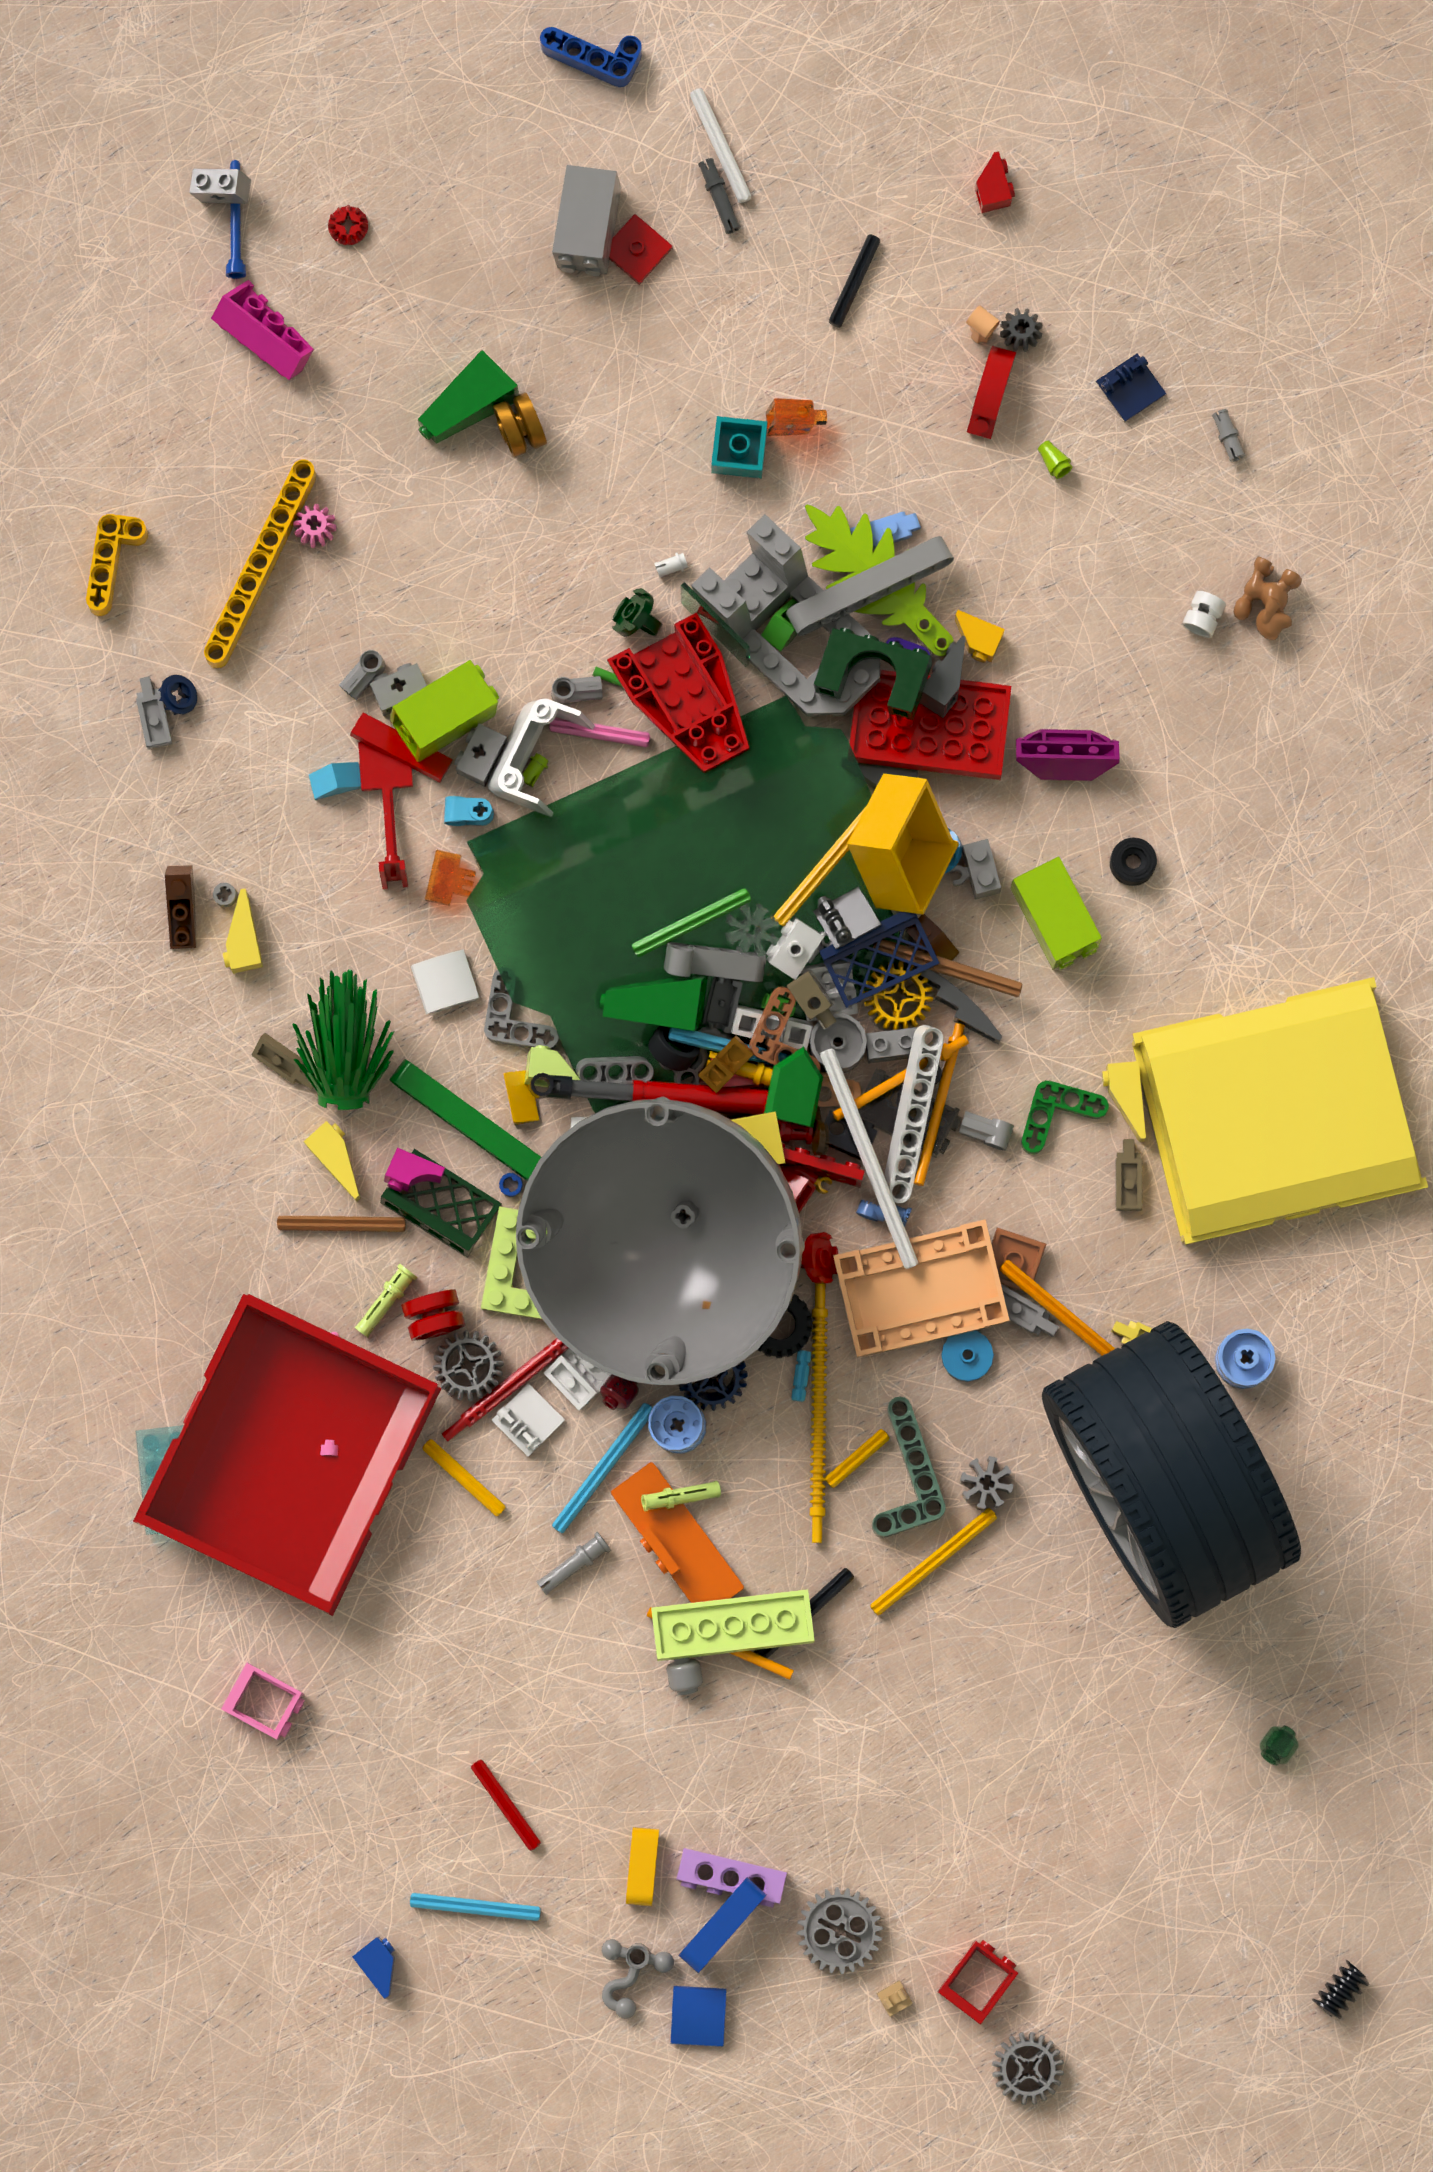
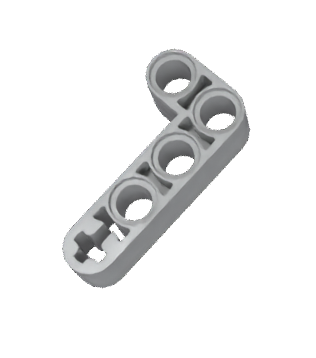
(711, 961)

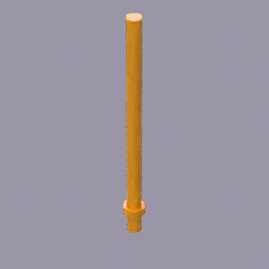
(937, 1110)

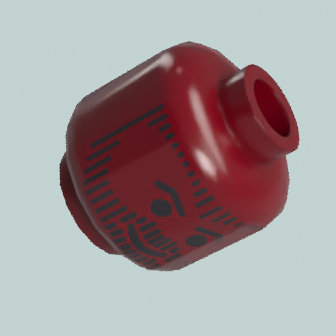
(618, 1392)

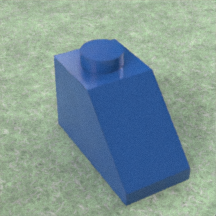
(378, 1964)

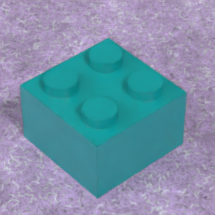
(739, 447)

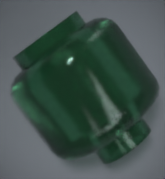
(1279, 1745)

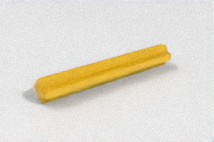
(463, 1477)

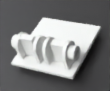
(528, 1419)

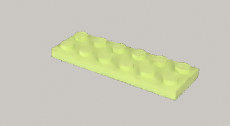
(732, 1625)

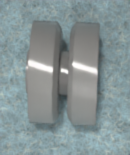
(849, 1032)

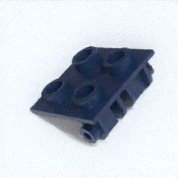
(1131, 387)

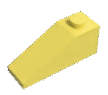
(242, 940)
(1126, 1092)
(332, 1152)

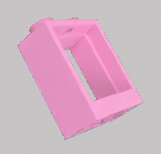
(241, 1686)

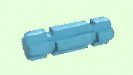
(801, 1375)

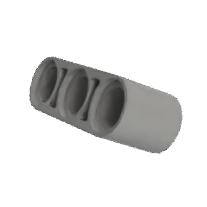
(603, 1064)

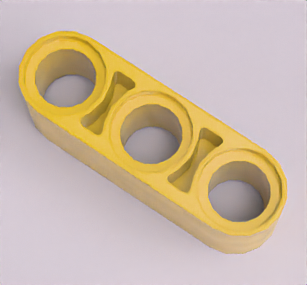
(642, 1866)

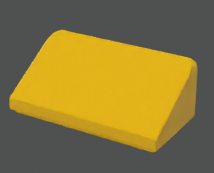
(521, 1101)

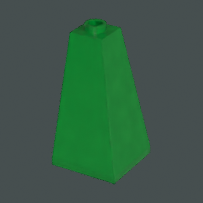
(467, 399)
(662, 1002)

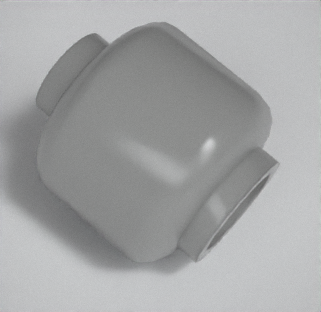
(684, 1676)

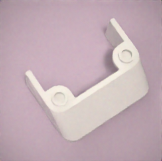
(507, 774)

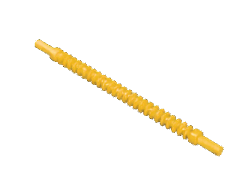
(817, 1510)

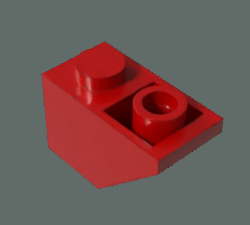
(992, 185)

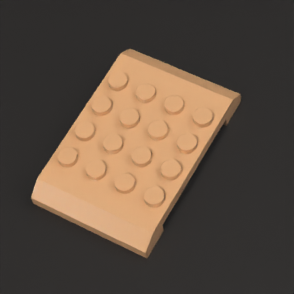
(943, 1296)

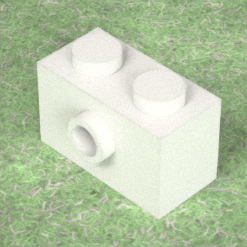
(794, 947)

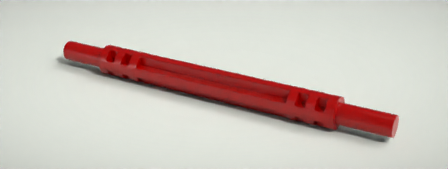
(506, 1388)

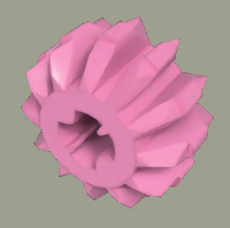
(304, 529)

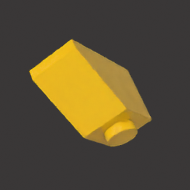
(981, 636)

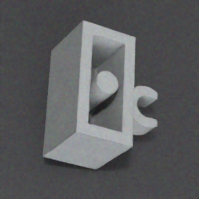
(979, 869)

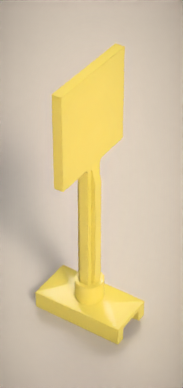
(766, 1130)

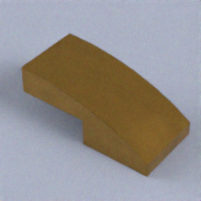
(726, 1064)

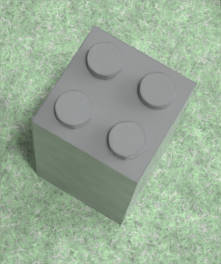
(586, 220)

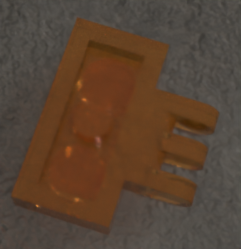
(447, 878)

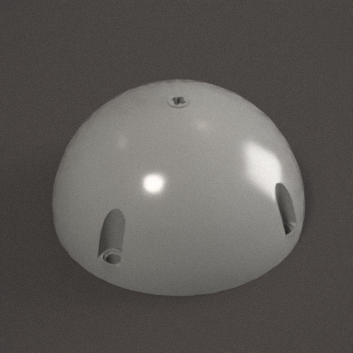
(627, 1182)

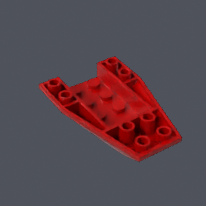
(686, 693)

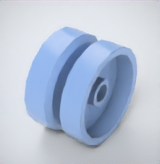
(1248, 1343)

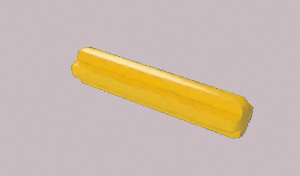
(857, 1458)

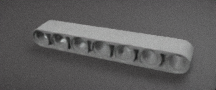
(869, 586)

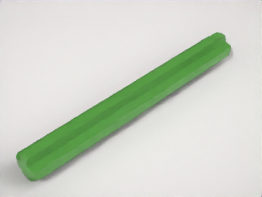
(691, 922)

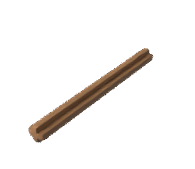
(956, 969)

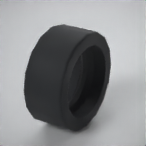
(668, 1055)

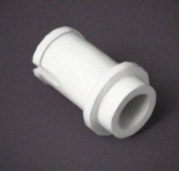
(671, 565)

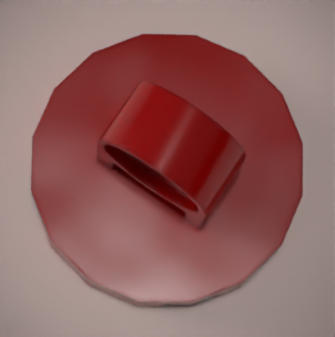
(819, 1258)

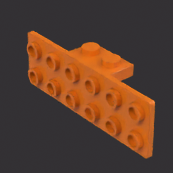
(676, 1540)

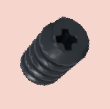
(1341, 1991)

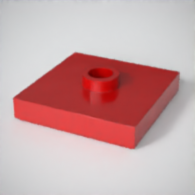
(638, 249)

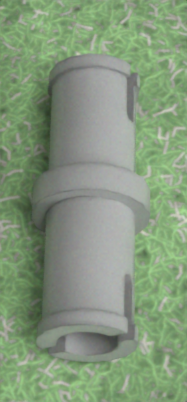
(1228, 435)

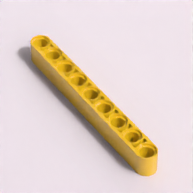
(260, 551)

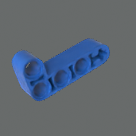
(589, 52)
(722, 1925)

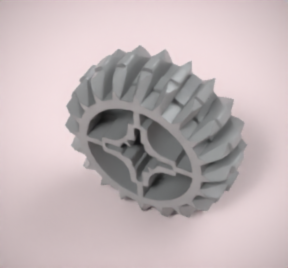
(479, 1361)
(1044, 2084)

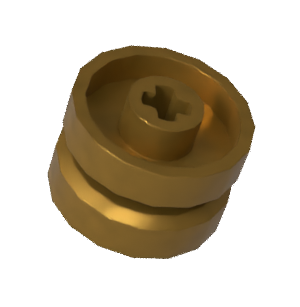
(522, 423)

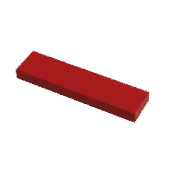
(388, 741)

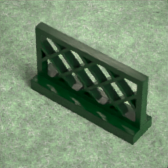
(434, 1224)

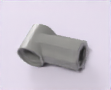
(360, 676)
(580, 689)
(992, 1132)

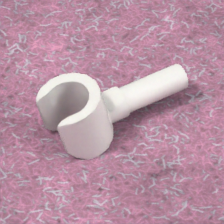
(822, 944)

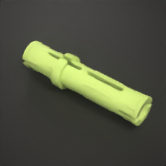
(669, 1497)

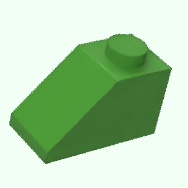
(780, 630)

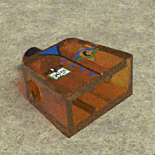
(793, 417)

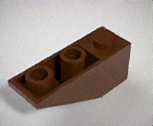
(181, 906)

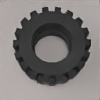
(799, 1337)

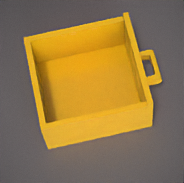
(902, 844)

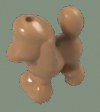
(1272, 594)

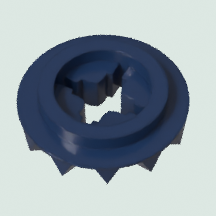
(185, 689)

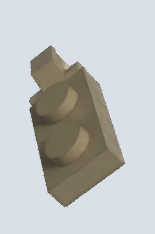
(280, 1060)
(1128, 1178)

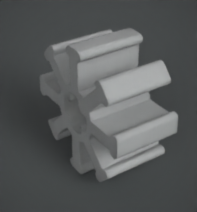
(993, 1479)

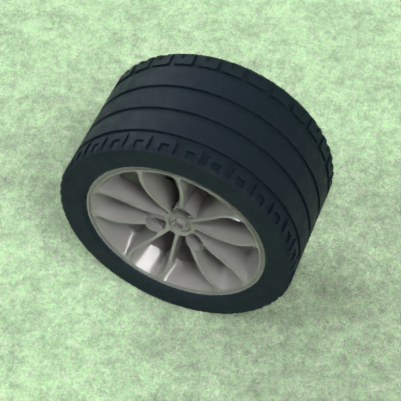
(1172, 1474)

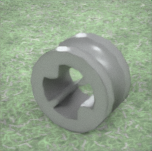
(231, 898)

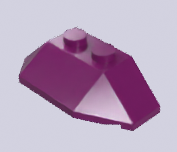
(1067, 754)

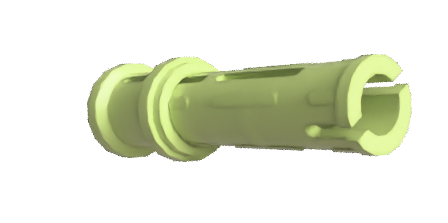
(393, 1290)

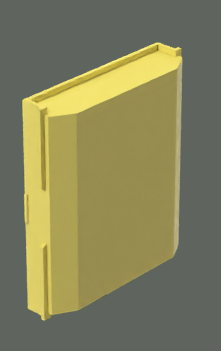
(1276, 1112)

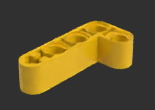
(110, 565)

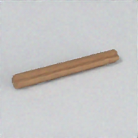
(341, 1223)

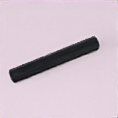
(854, 280)

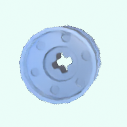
(662, 1421)

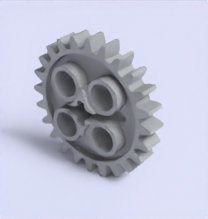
(850, 1908)

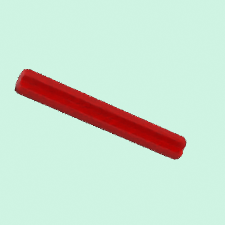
(505, 1805)

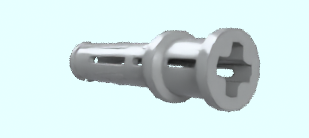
(584, 1556)

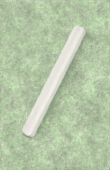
(720, 145)

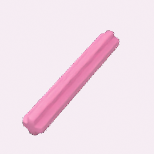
(601, 732)

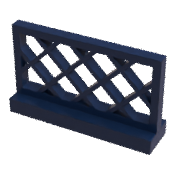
(889, 927)

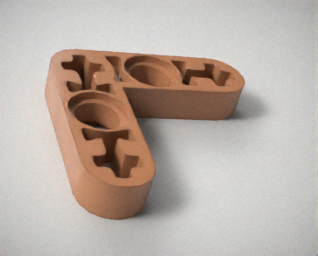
(774, 1044)

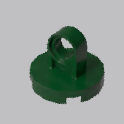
(635, 615)

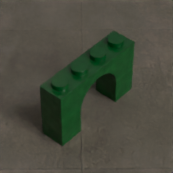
(848, 649)

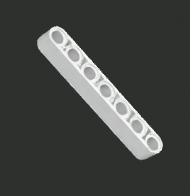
(909, 1101)

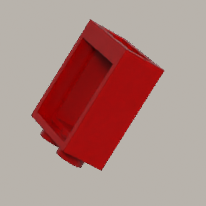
(1004, 1963)

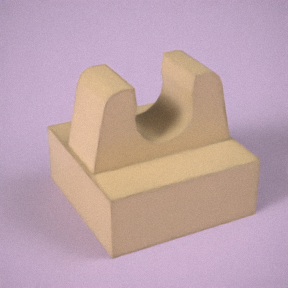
(894, 1998)

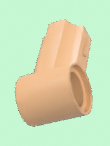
(982, 325)

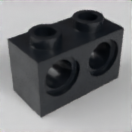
(844, 1141)

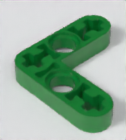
(1048, 1106)

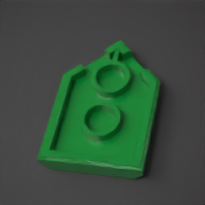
(795, 1089)

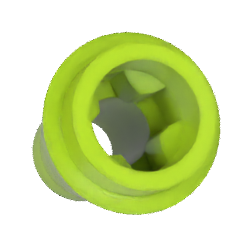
(1055, 461)

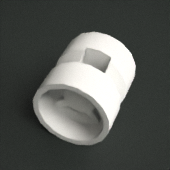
(1198, 620)

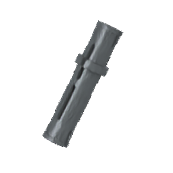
(715, 186)

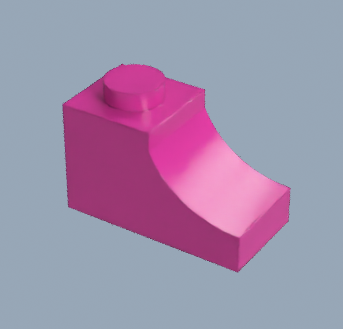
(409, 1170)

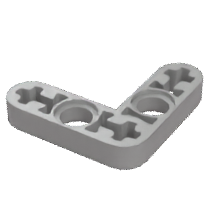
(503, 1019)

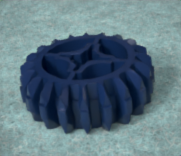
(697, 1390)

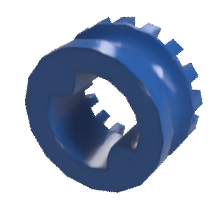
(506, 1191)

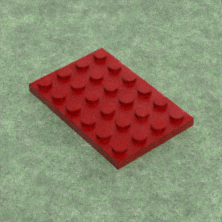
(962, 743)

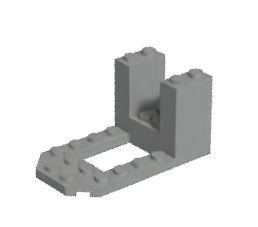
(756, 592)

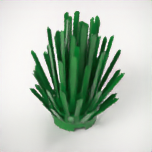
(339, 1041)

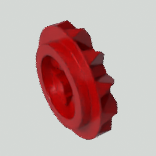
(356, 232)

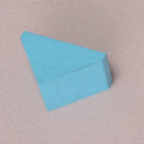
(335, 779)

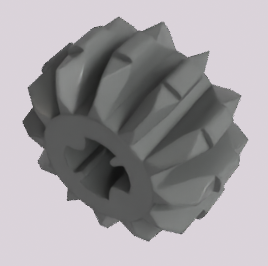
(1013, 336)

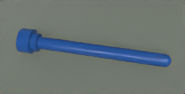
(235, 268)

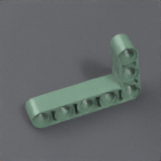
(914, 1472)

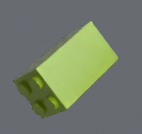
(444, 710)
(1056, 913)

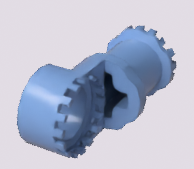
(874, 1212)

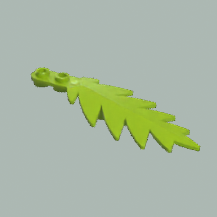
(855, 555)

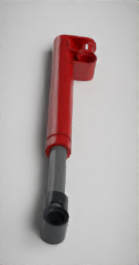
(725, 1100)

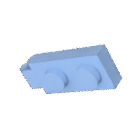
(899, 523)

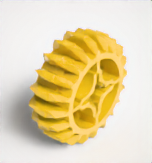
(895, 1019)

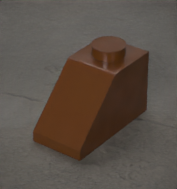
(939, 941)

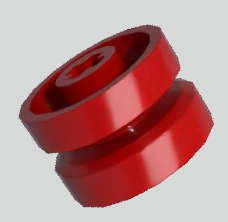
(435, 1319)

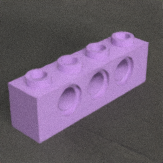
(692, 1860)

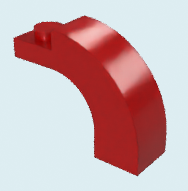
(991, 392)

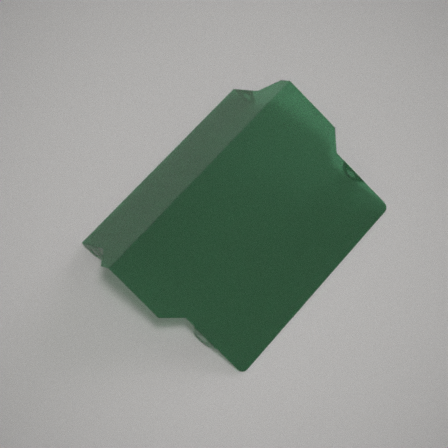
(652, 848)

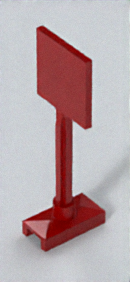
(386, 774)

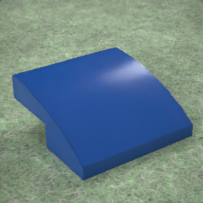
(698, 2016)

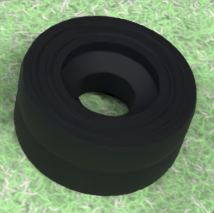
(1128, 875)

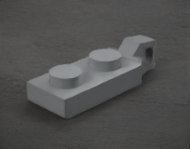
(152, 716)
(1027, 1314)

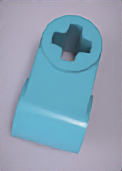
(463, 811)

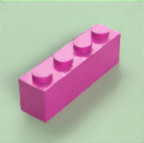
(262, 330)

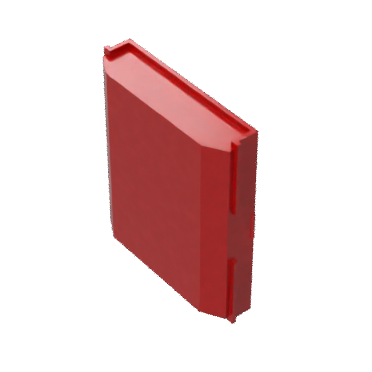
(249, 1462)

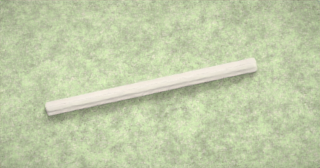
(869, 1158)

